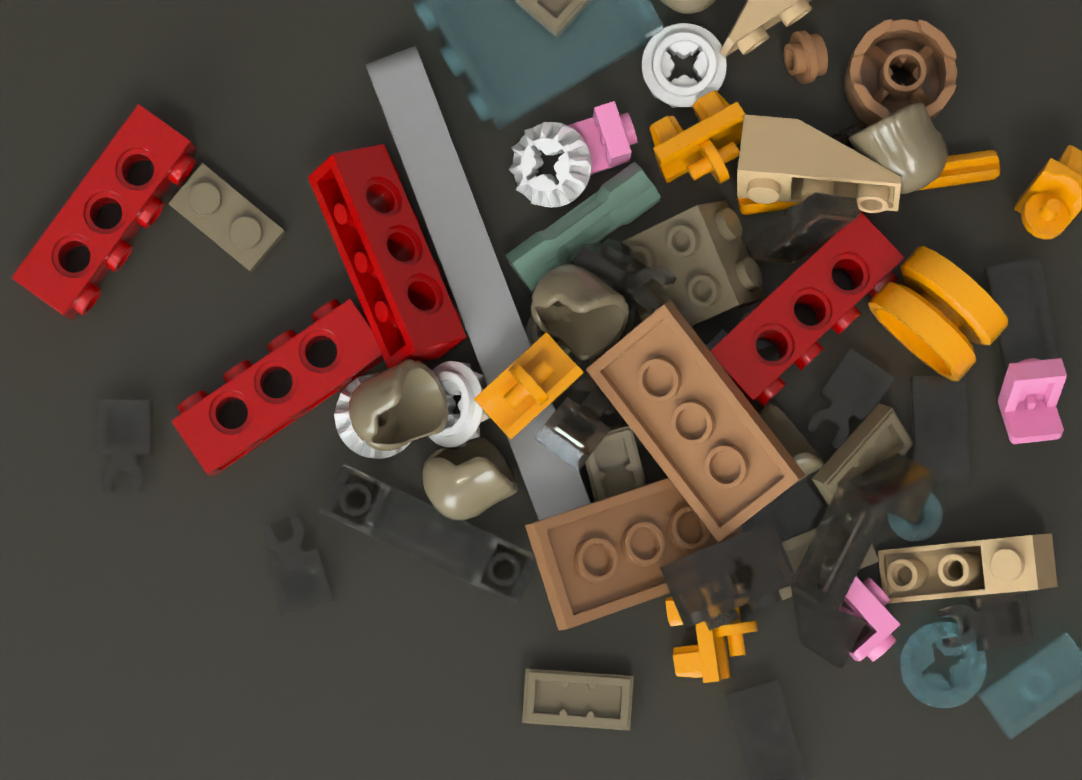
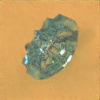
(932, 689)

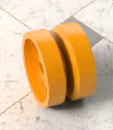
(938, 313)

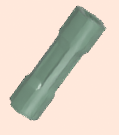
(613, 205)

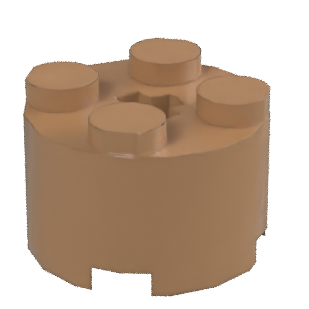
(898, 45)

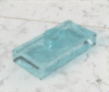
(1035, 686)

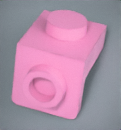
(607, 137)
(1031, 398)
(868, 602)

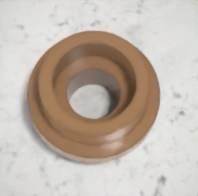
(806, 56)

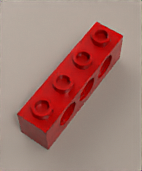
(139, 139)
(855, 249)
(386, 255)
(200, 413)

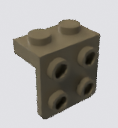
(707, 259)

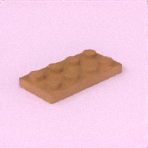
(695, 421)
(613, 551)

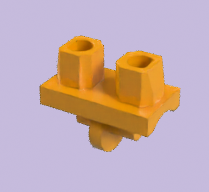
(703, 146)
(1053, 196)
(528, 386)
(710, 655)

